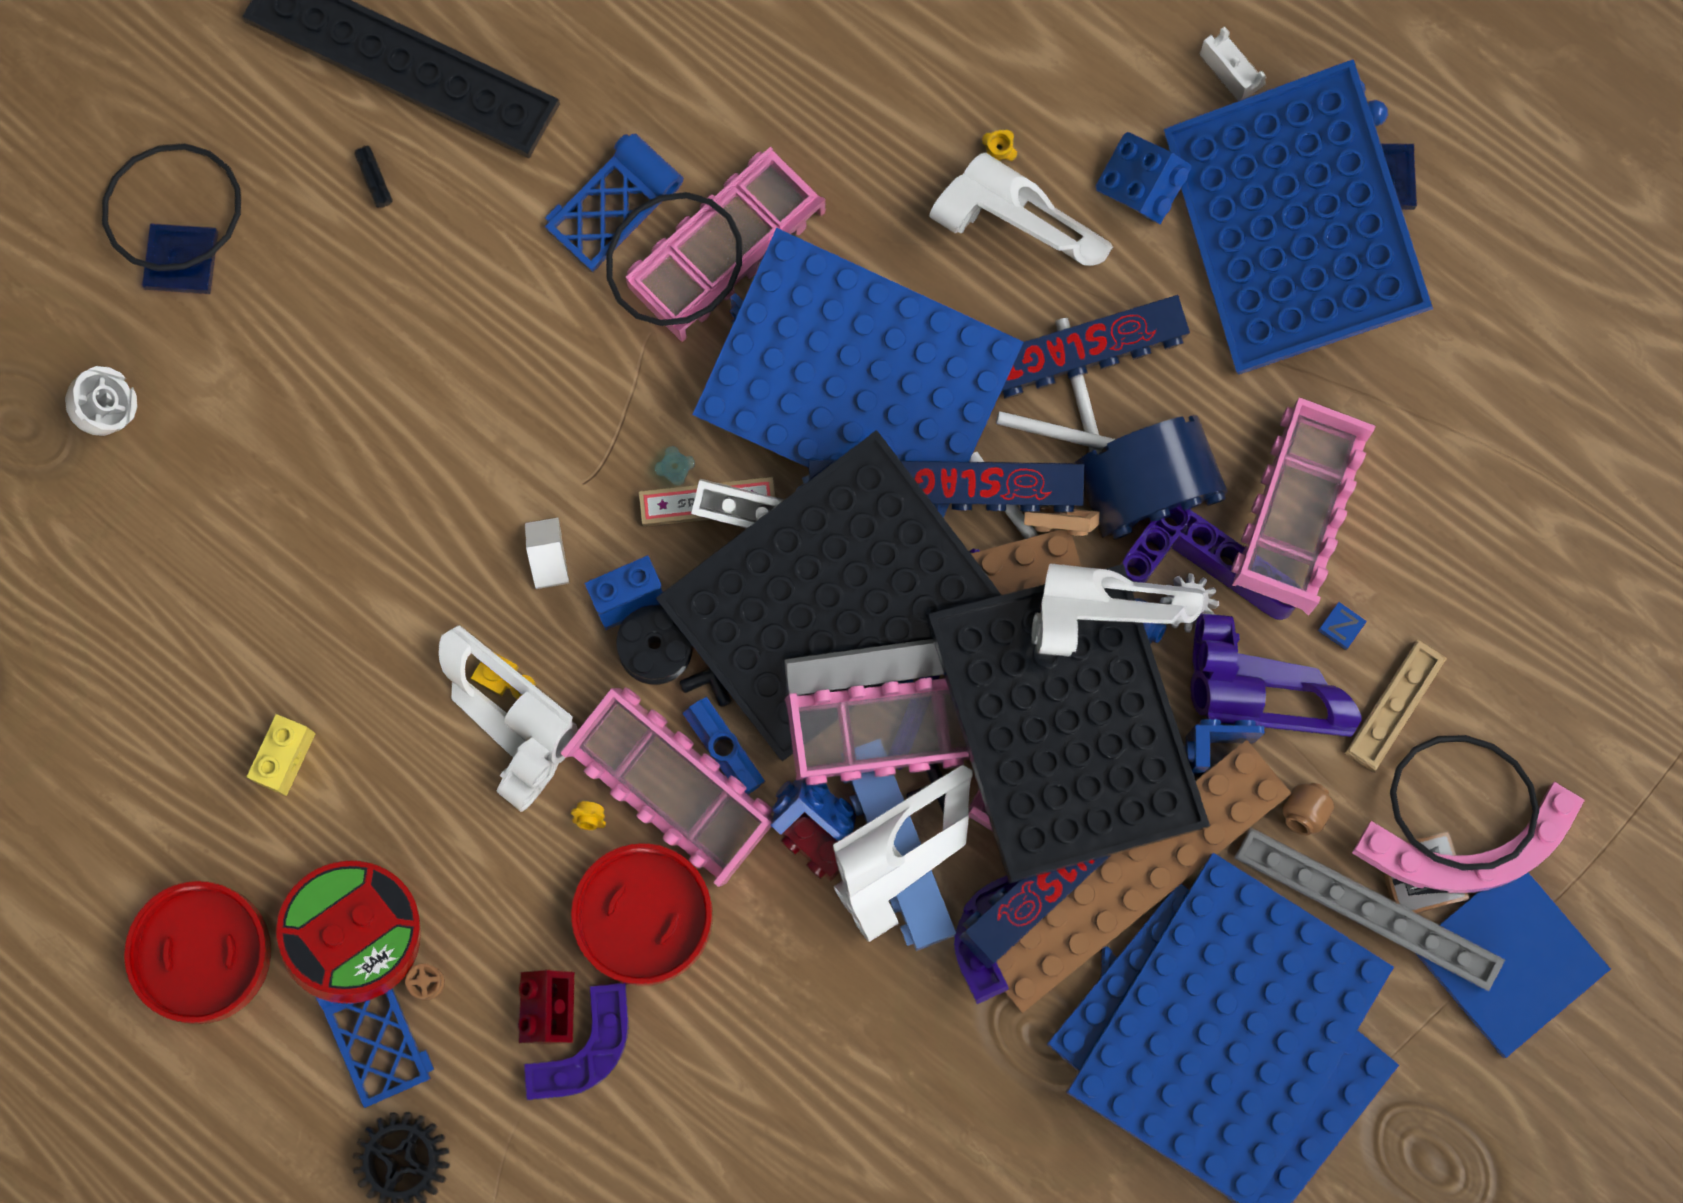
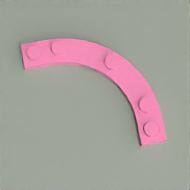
(1415, 868)

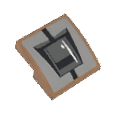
(1425, 898)

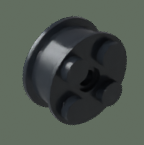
(652, 665)

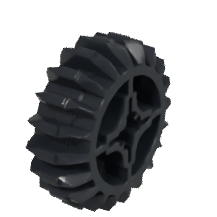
(409, 1144)

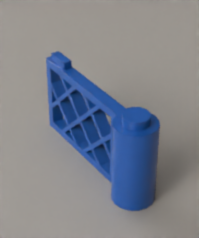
(638, 165)
(421, 1059)

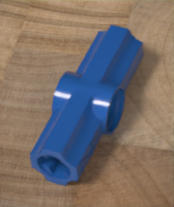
(710, 729)

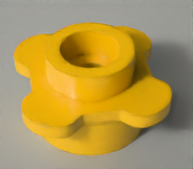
(1003, 138)
(588, 815)

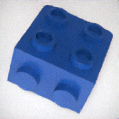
(1143, 176)
(1211, 731)
(818, 802)

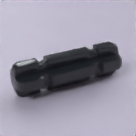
(373, 176)

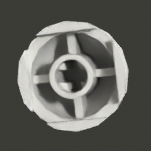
(100, 401)

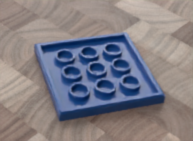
(1543, 965)

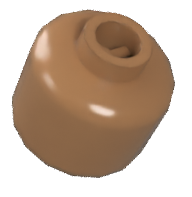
(1308, 809)

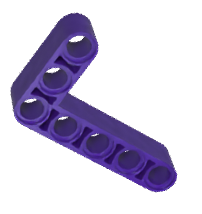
(1205, 557)

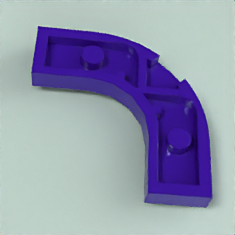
(981, 981)
(598, 1056)

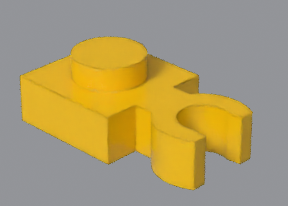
(489, 679)

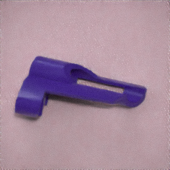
(1234, 684)

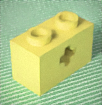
(281, 755)

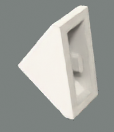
(546, 553)

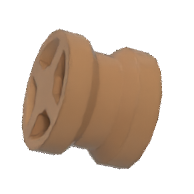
(418, 981)

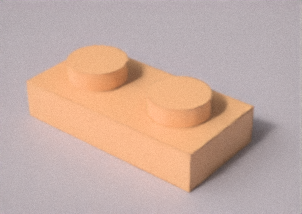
(1077, 522)

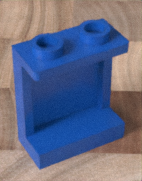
(624, 591)

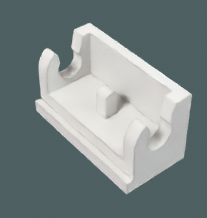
(1231, 66)

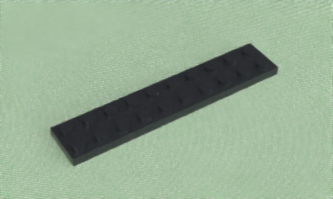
(412, 67)

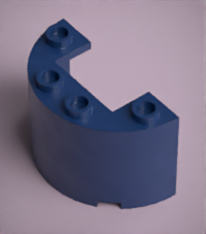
(1151, 474)

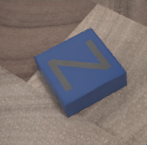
(1342, 626)

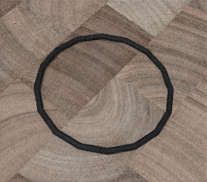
(105, 206)
(609, 259)
(1464, 867)

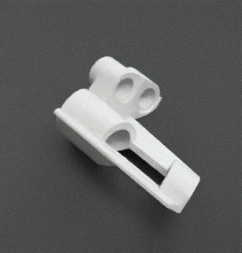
(1005, 193)
(1080, 594)
(531, 730)
(874, 868)

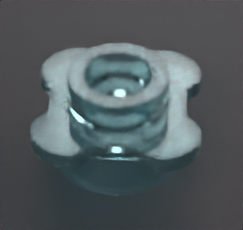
(678, 475)

